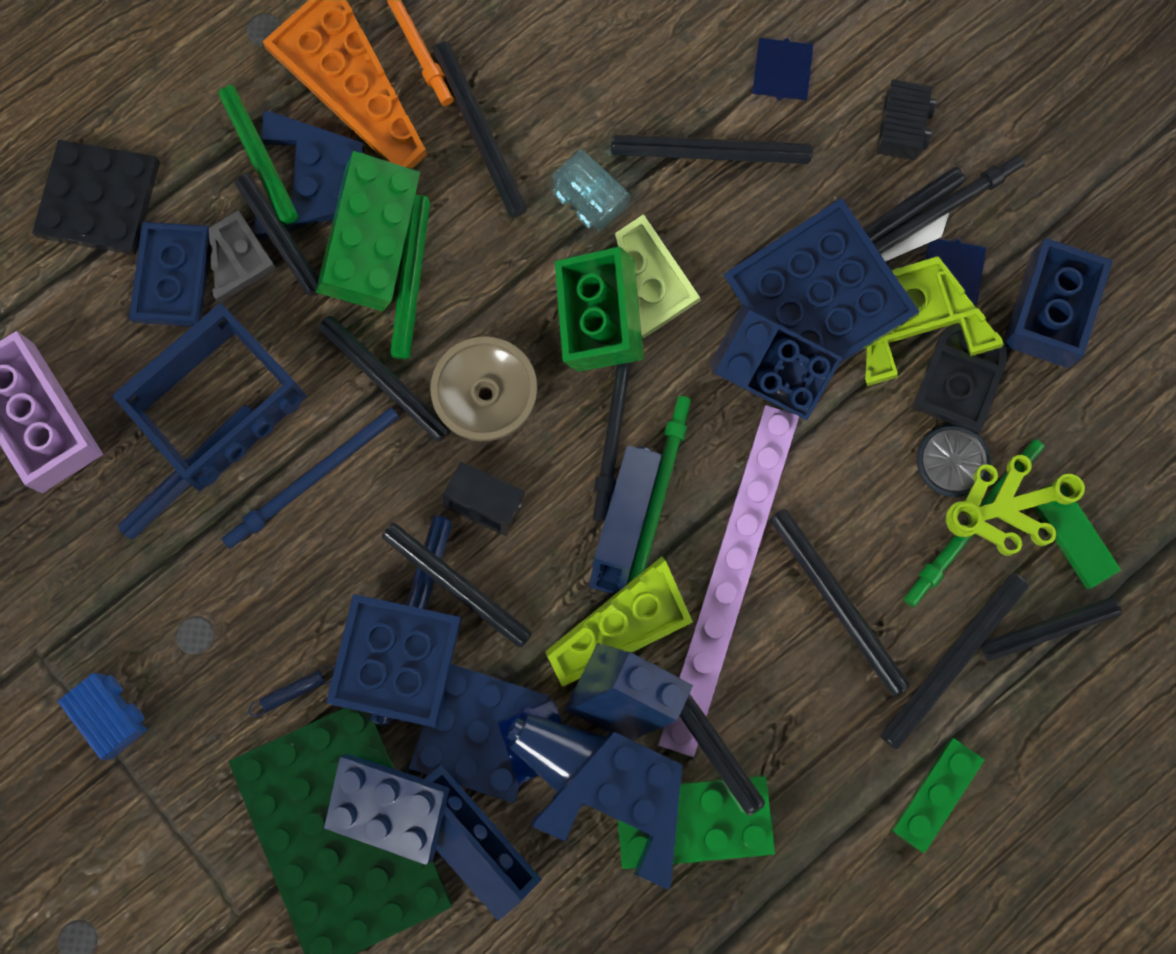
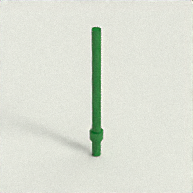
(674, 433)
(932, 573)

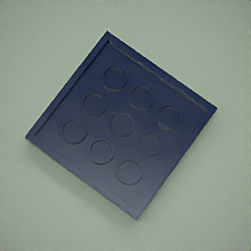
(825, 284)

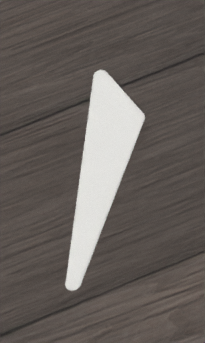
(918, 239)

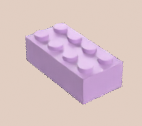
(38, 420)

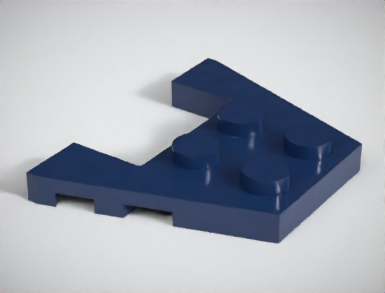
(318, 167)
(631, 787)

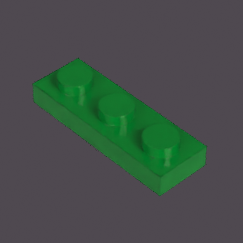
(937, 795)

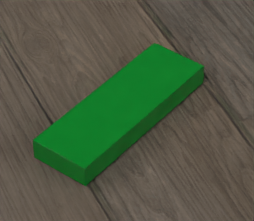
(1079, 541)

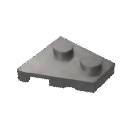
(236, 256)

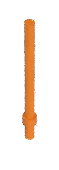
(431, 71)

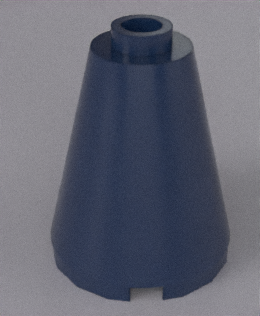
(551, 748)

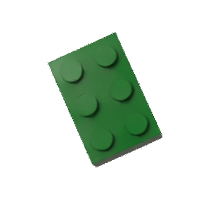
(598, 310)

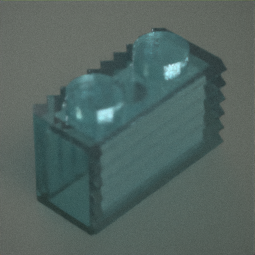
(589, 191)

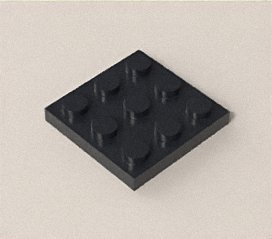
(96, 197)

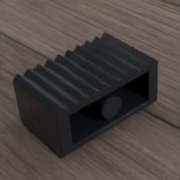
(905, 120)

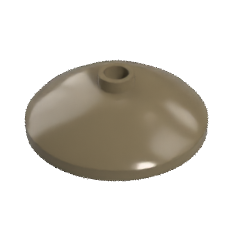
(481, 366)

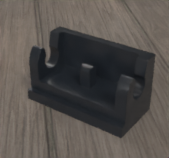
(483, 498)

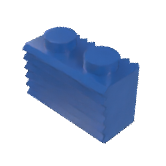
(103, 715)

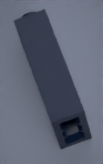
(624, 520)

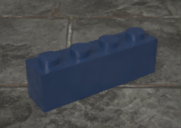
(481, 851)

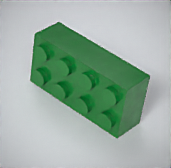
(368, 232)
(708, 826)

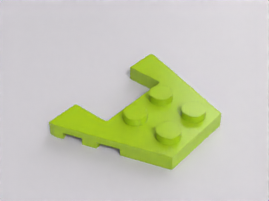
(940, 304)

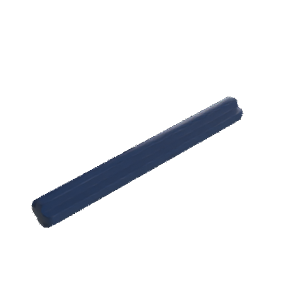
(174, 484)

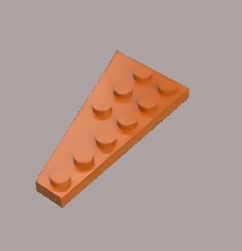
(338, 65)

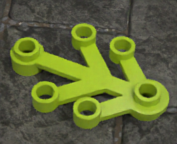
(1007, 506)

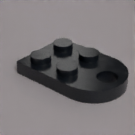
(960, 385)

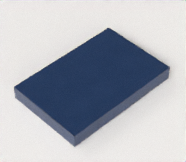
(170, 274)

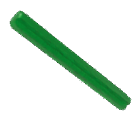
(258, 155)
(410, 279)

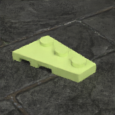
(661, 283)

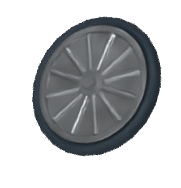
(950, 458)

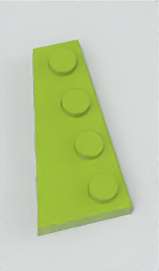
(627, 621)

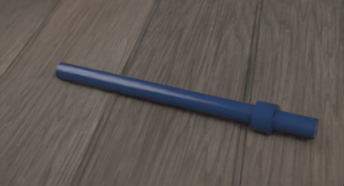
(255, 520)

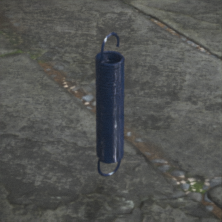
(291, 691)

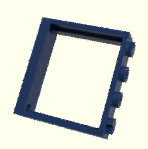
(175, 364)

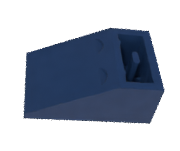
(774, 362)

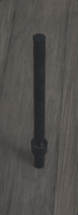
(988, 180)
(605, 483)

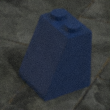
(627, 693)

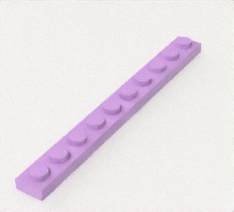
(733, 568)

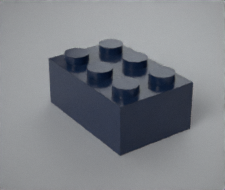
(1057, 303)

